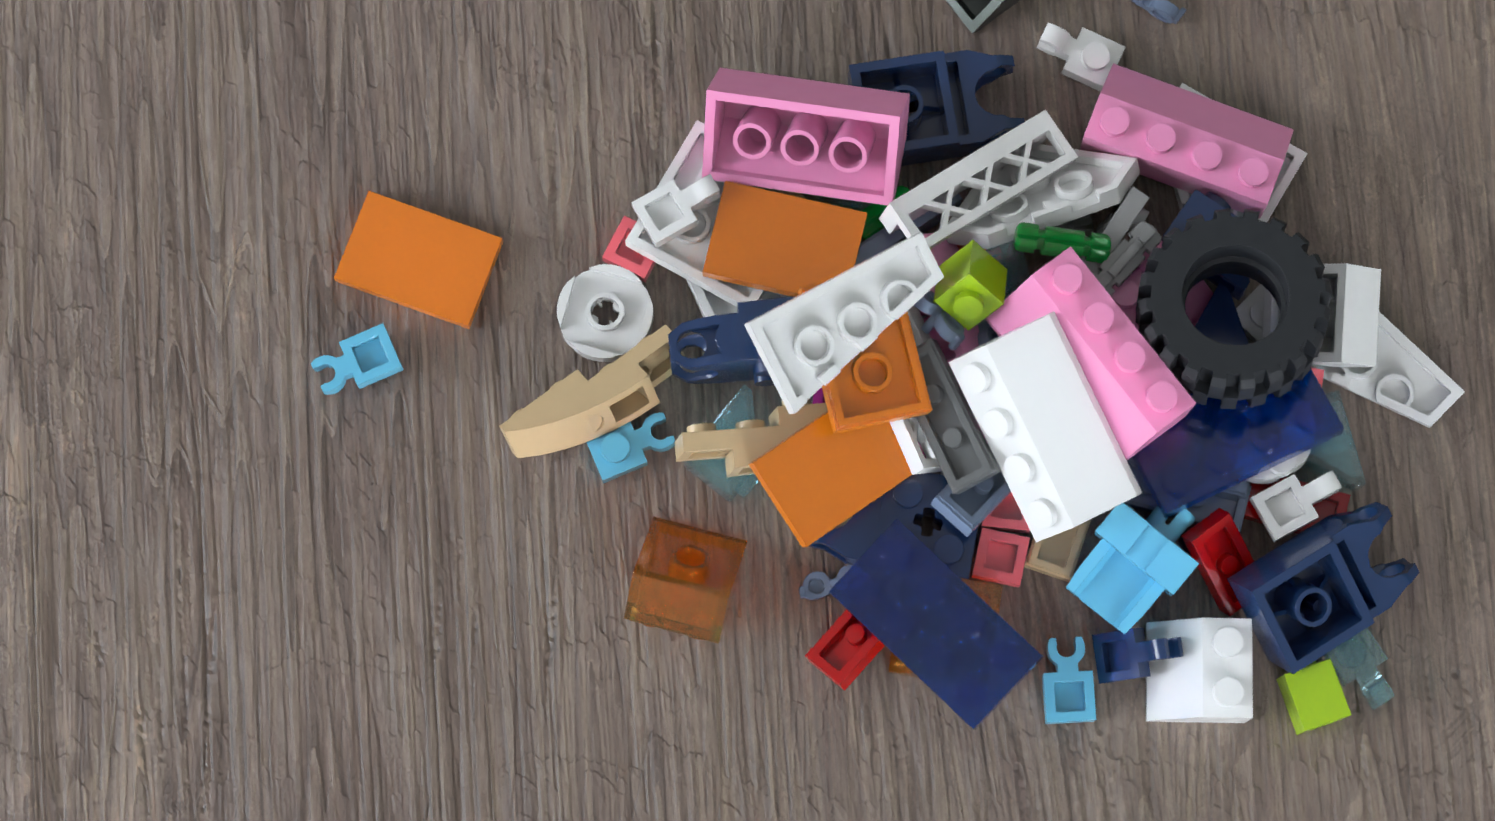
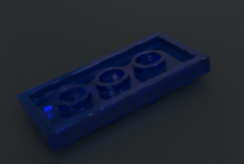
(1227, 446)
(936, 624)

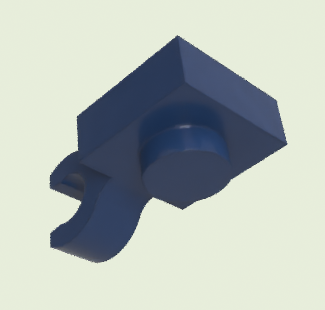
(1128, 655)

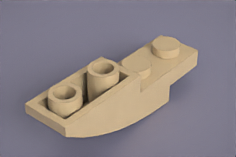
(585, 409)
(745, 442)

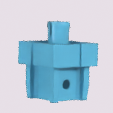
(1132, 565)

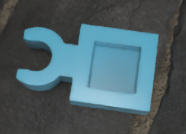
(366, 357)
(624, 448)
(1068, 692)

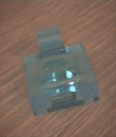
(1358, 661)

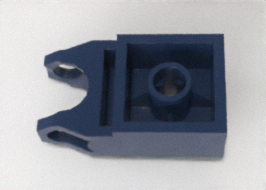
(942, 99)
(726, 344)
(906, 503)
(1320, 587)

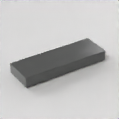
(952, 426)

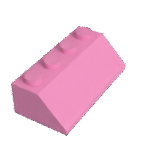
(804, 135)
(1188, 139)
(1122, 368)

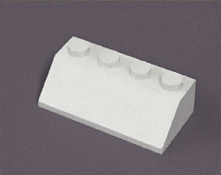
(1045, 427)

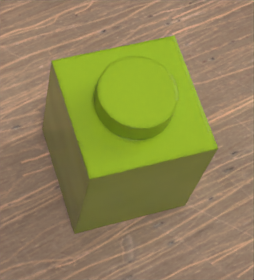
(971, 285)
(1313, 696)

